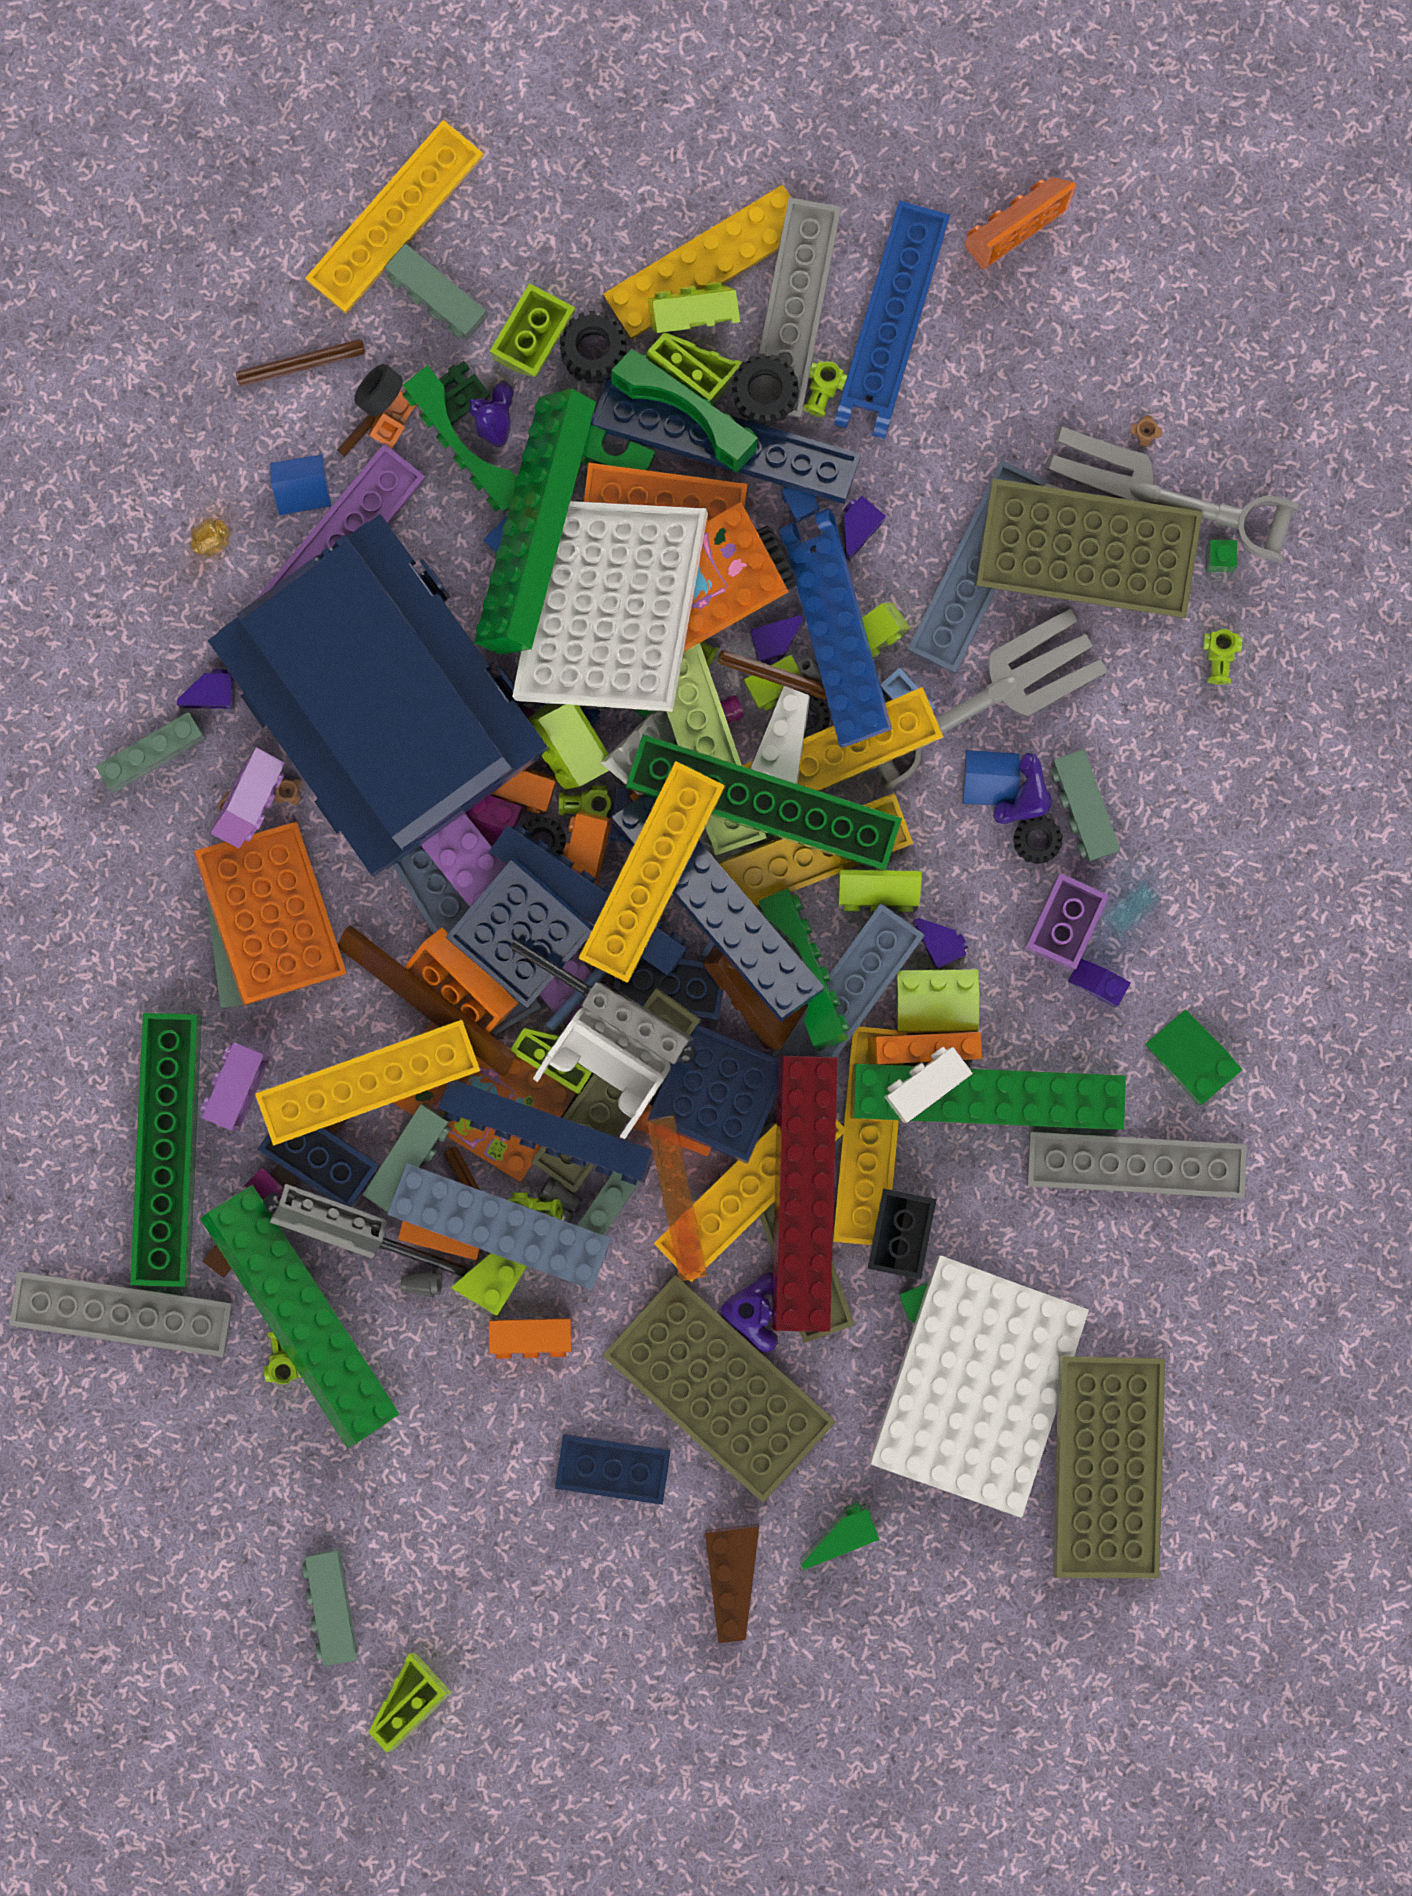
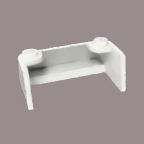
(613, 1058)

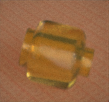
(209, 537)

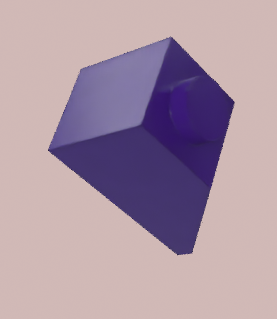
(860, 524)
(774, 640)
(210, 692)
(941, 942)
(1099, 982)

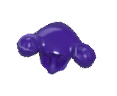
(493, 416)
(1031, 798)
(751, 1311)

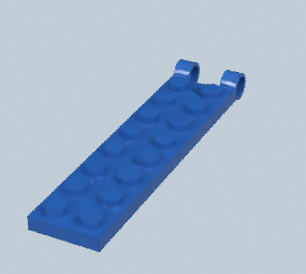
(893, 314)
(837, 632)

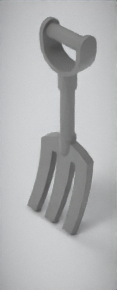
(1142, 489)
(1009, 684)

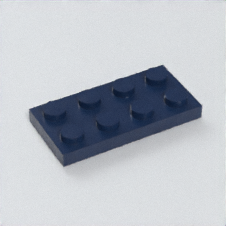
(612, 1469)

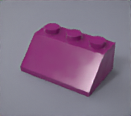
(493, 816)

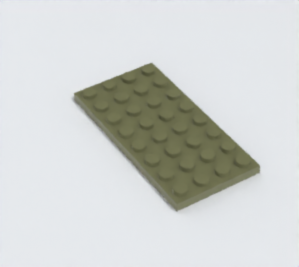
(1088, 548)
(719, 1388)
(1108, 1467)

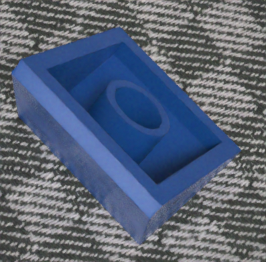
(300, 484)
(990, 777)

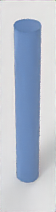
(574, 1000)

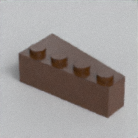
(745, 999)
(731, 1573)

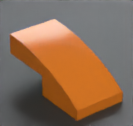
(391, 422)

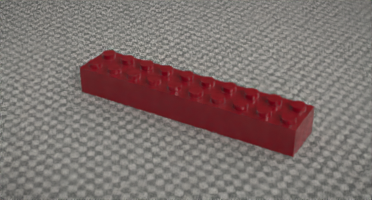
(804, 1193)

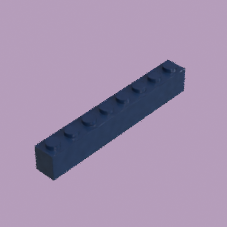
(580, 890)
(546, 1130)

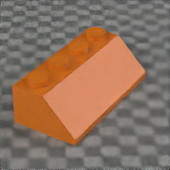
(461, 981)

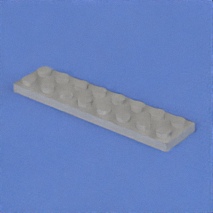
(797, 295)
(1137, 1165)
(121, 1314)

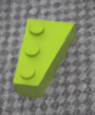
(693, 307)
(699, 369)
(884, 627)
(534, 1047)
(491, 1282)
(410, 1701)

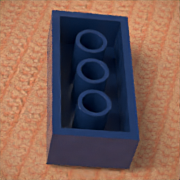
(687, 984)
(324, 1163)

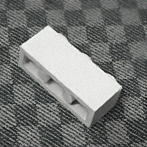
(927, 1083)

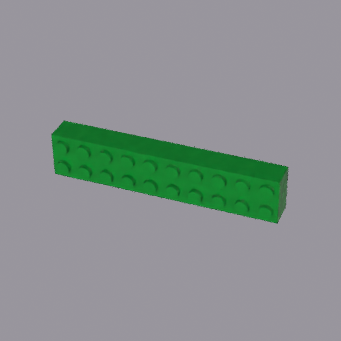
(535, 522)
(774, 805)
(1001, 1098)
(166, 1150)
(299, 1316)

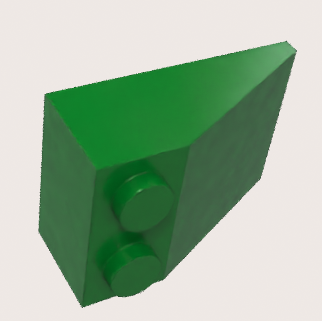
(1193, 1057)
(846, 1533)

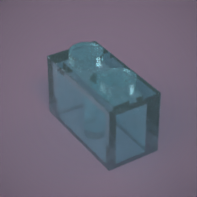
(1131, 909)

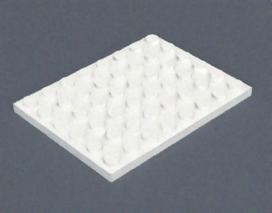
(615, 608)
(978, 1386)

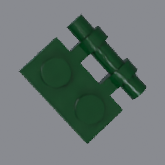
(457, 399)

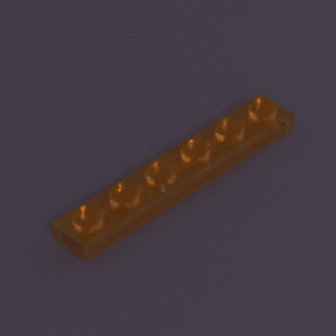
(677, 1197)

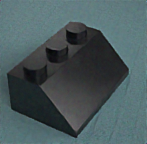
(902, 1233)

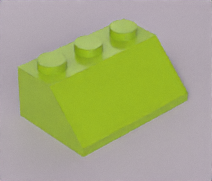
(531, 331)
(573, 745)
(879, 887)
(937, 1001)

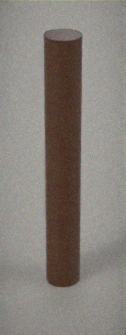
(356, 435)

